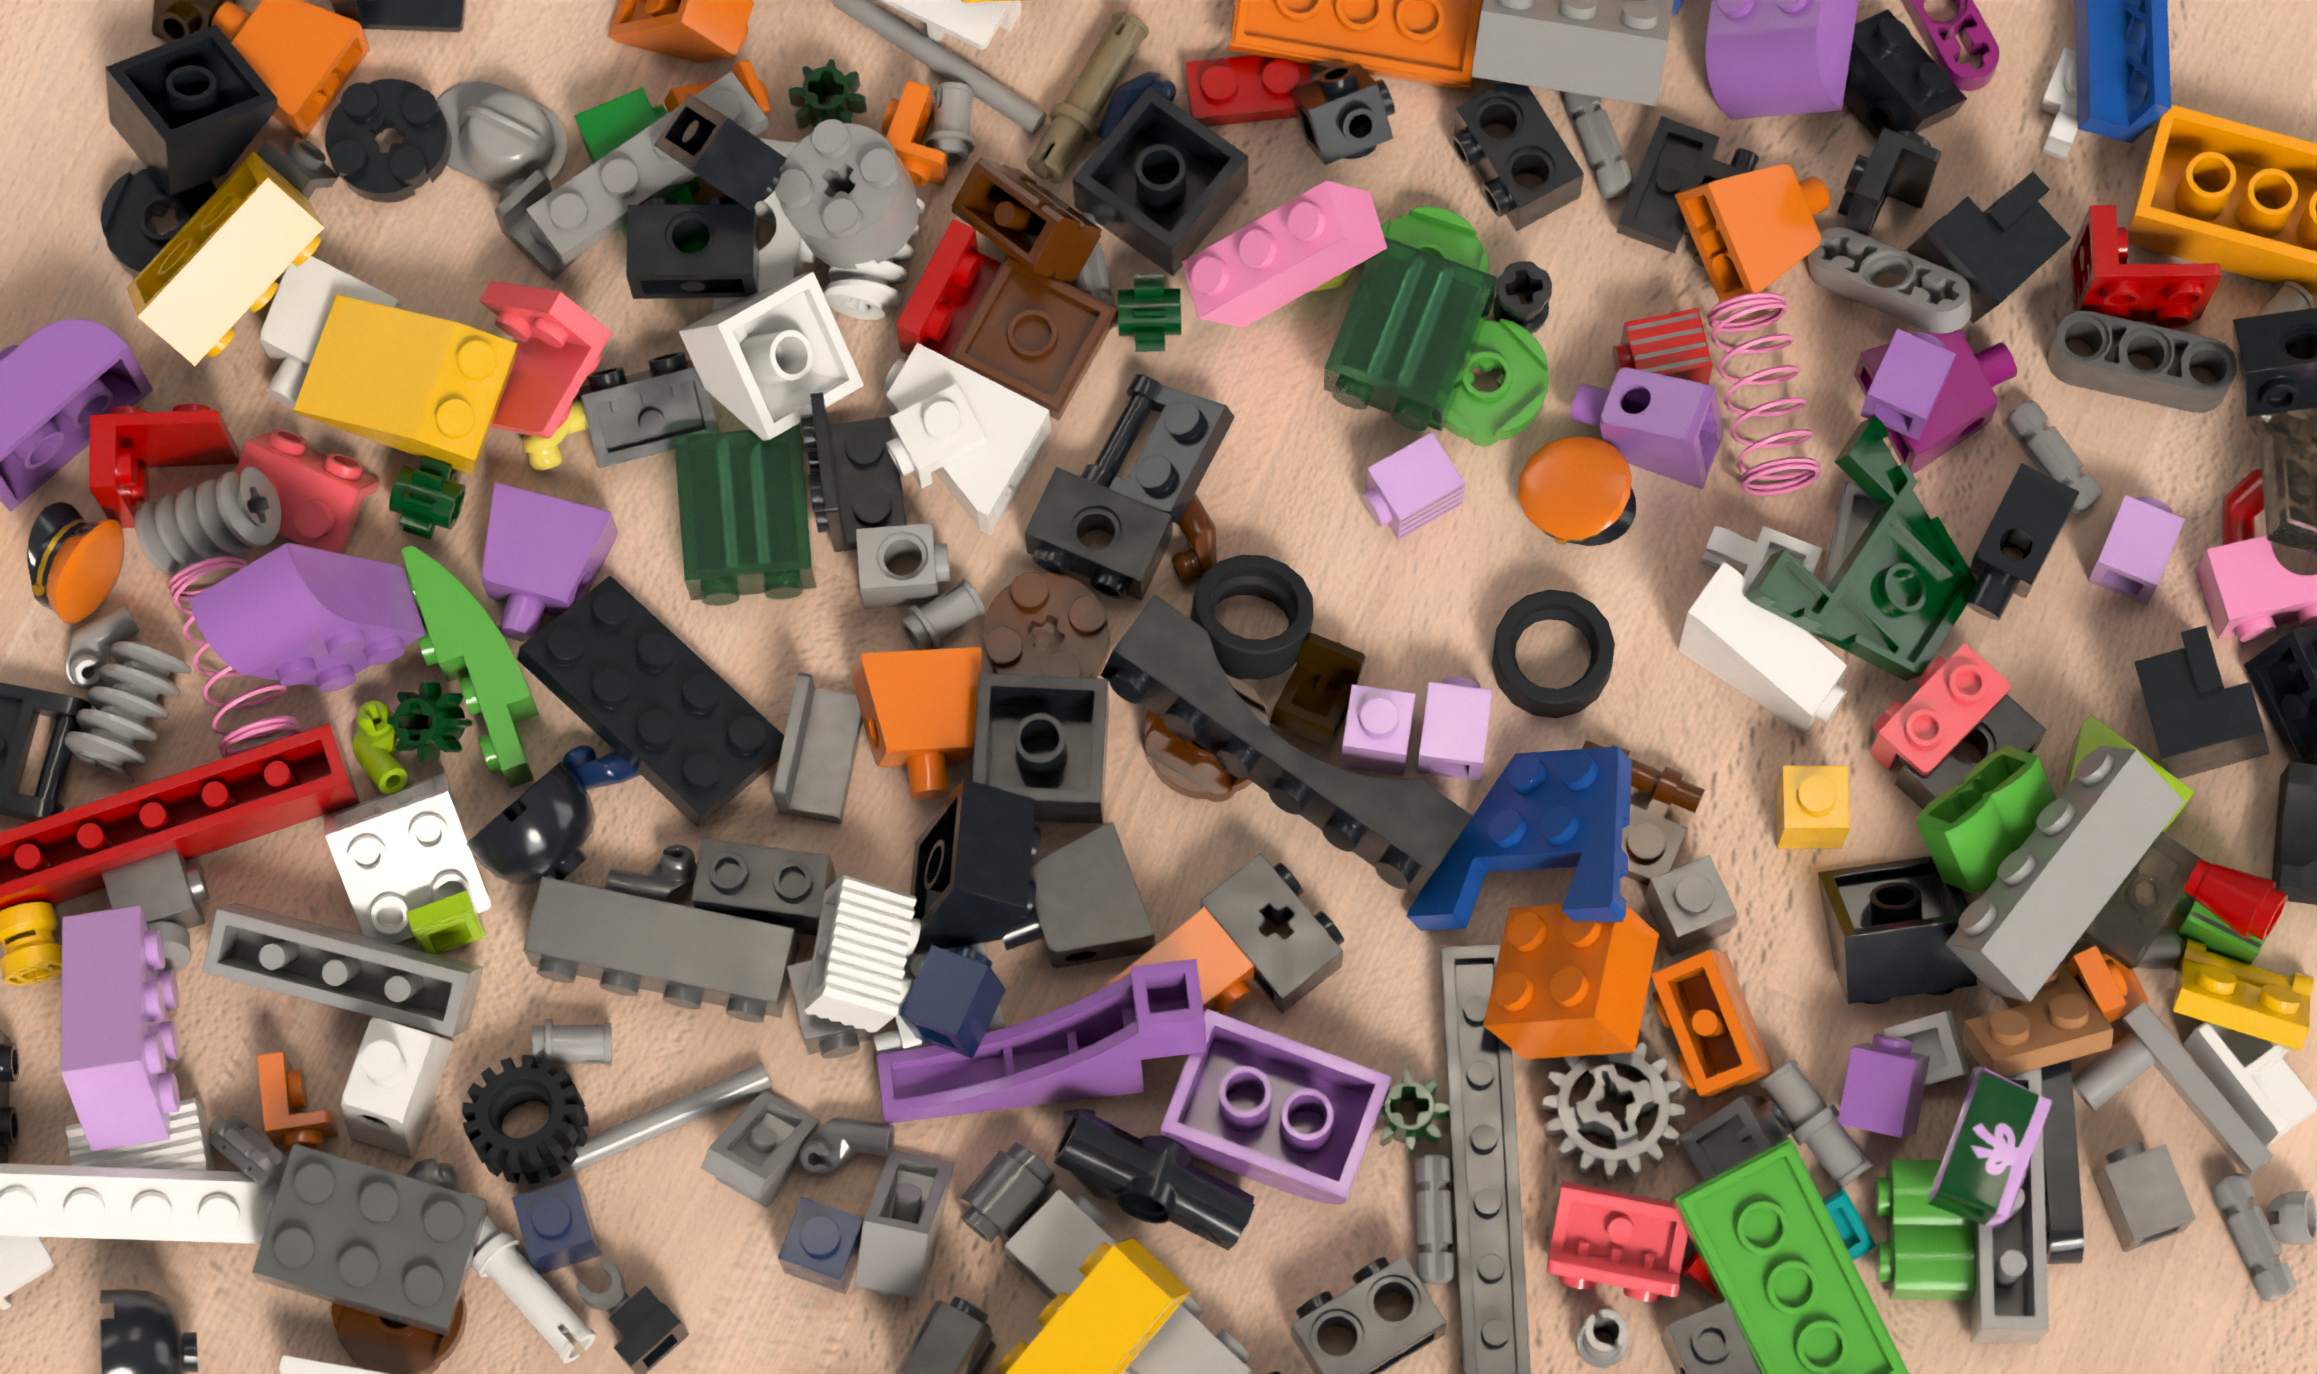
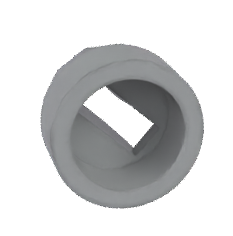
(2296, 1218)

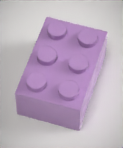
(118, 1028)

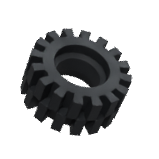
(514, 1088)

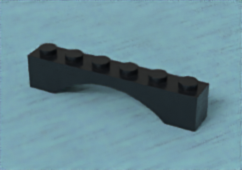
(1389, 823)

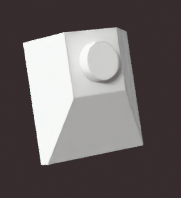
(771, 354)

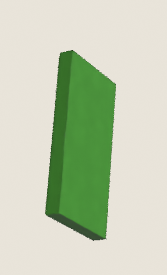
(1785, 1268)

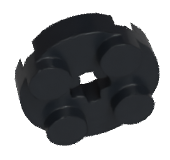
(369, 111)
(131, 207)

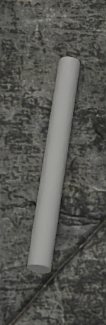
(944, 62)
(661, 1120)

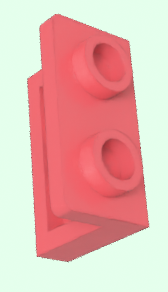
(314, 490)
(1941, 713)
(1617, 1242)

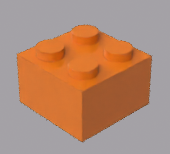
(1570, 983)

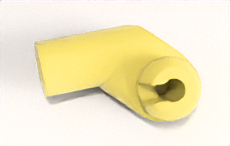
(545, 452)

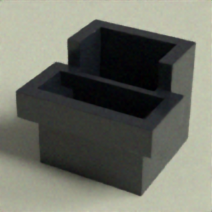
(1996, 246)
(2193, 715)

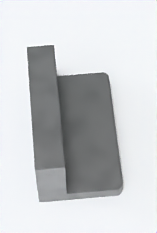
(817, 753)

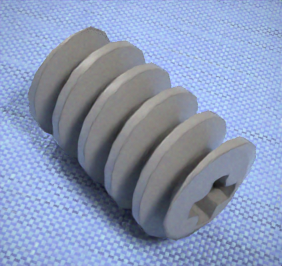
(209, 520)
(124, 708)

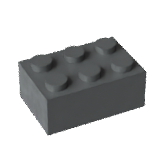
(370, 1239)

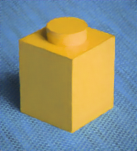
(1812, 807)

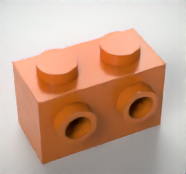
(1711, 1024)

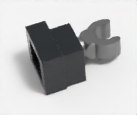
(642, 1321)

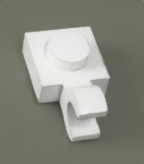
(2062, 101)
(1751, 556)

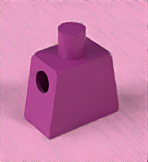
(1964, 401)

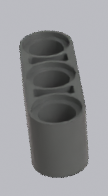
(2169, 349)

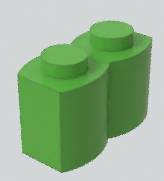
(1985, 817)
(1927, 1247)

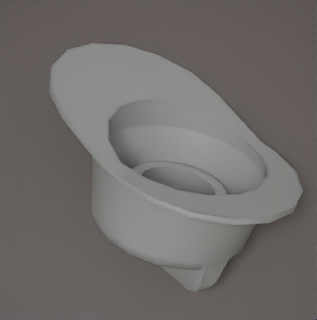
(501, 134)

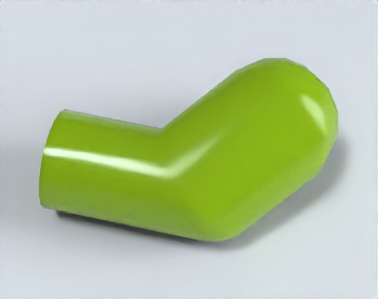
(375, 747)

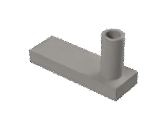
(2150, 1045)

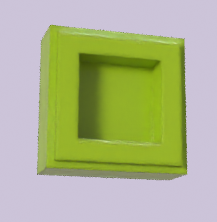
(446, 924)

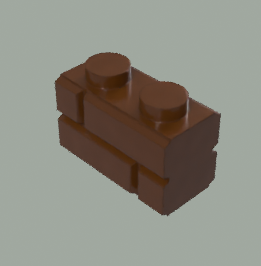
(1026, 220)

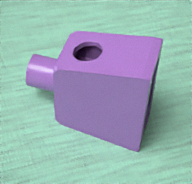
(1656, 422)
(541, 555)

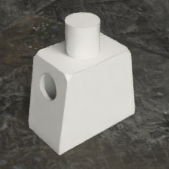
(299, 318)
(393, 1082)

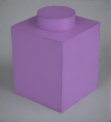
(1908, 382)
(1884, 1086)

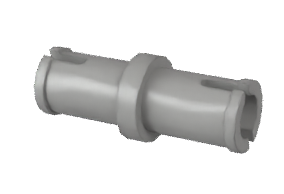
(1816, 1124)

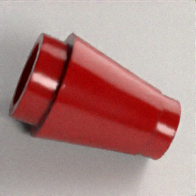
(2237, 898)

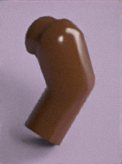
(1201, 542)

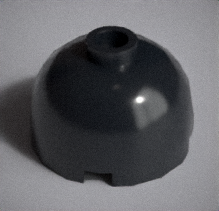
(538, 831)
(145, 1336)

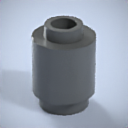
(1006, 1193)

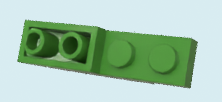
(466, 644)

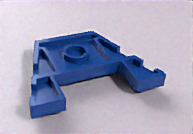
(1541, 815)

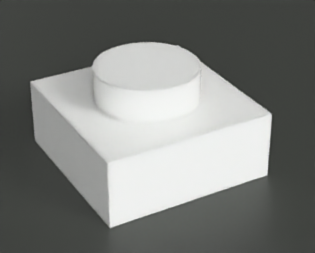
(1939, 1039)

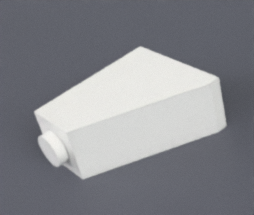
(1012, 425)
(1762, 653)

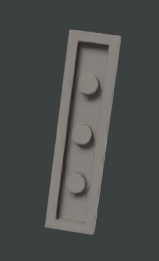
(599, 196)

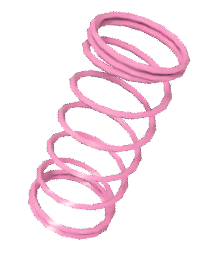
(1761, 471)
(251, 730)

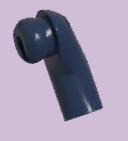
(1128, 94)
(600, 771)

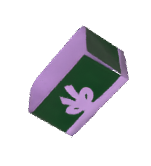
(1989, 1150)

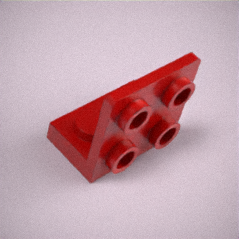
(2137, 292)
(946, 293)
(135, 440)

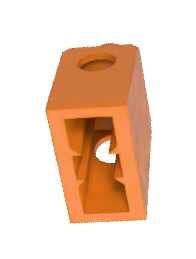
(297, 52)
(1753, 226)
(919, 711)

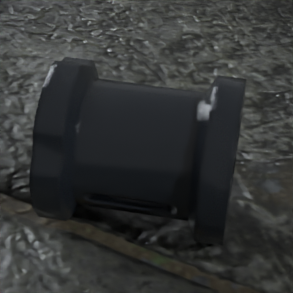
(1537, 287)

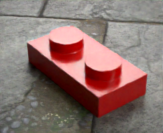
(1244, 89)

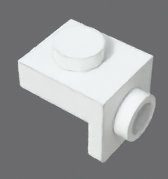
(934, 434)

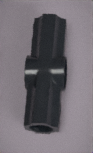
(1154, 1179)

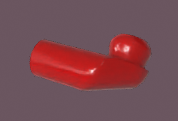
(2241, 507)

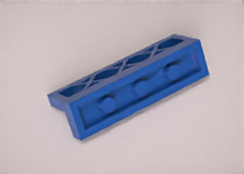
(2119, 68)

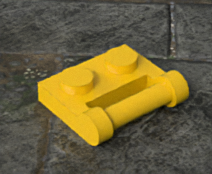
(2243, 996)

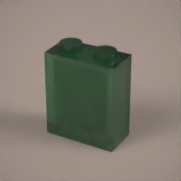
(1409, 335)
(744, 515)

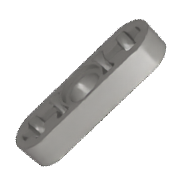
(1901, 301)

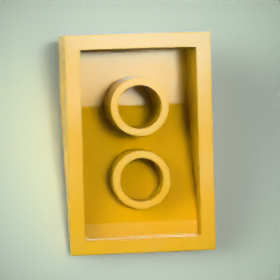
(407, 380)

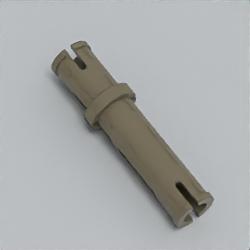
(1076, 116)

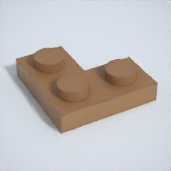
(2050, 1029)

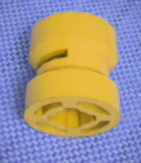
(29, 944)

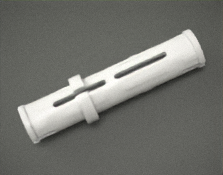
(518, 1280)

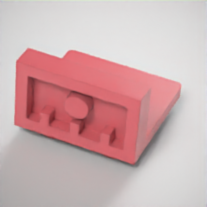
(553, 356)

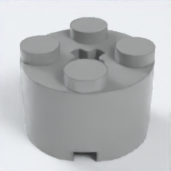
(848, 195)

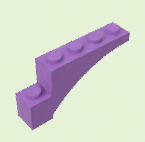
(1057, 1057)

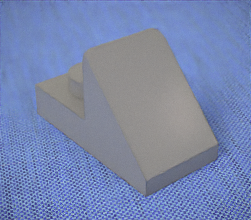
(760, 1148)

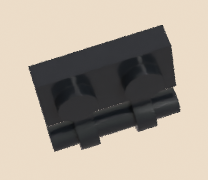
(1674, 162)

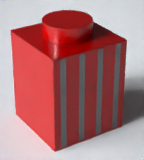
(1666, 346)

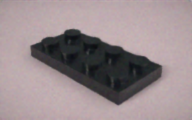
(653, 700)

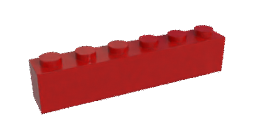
(186, 811)

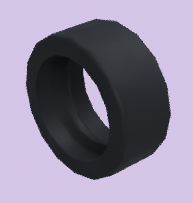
(1268, 580)
(1561, 607)

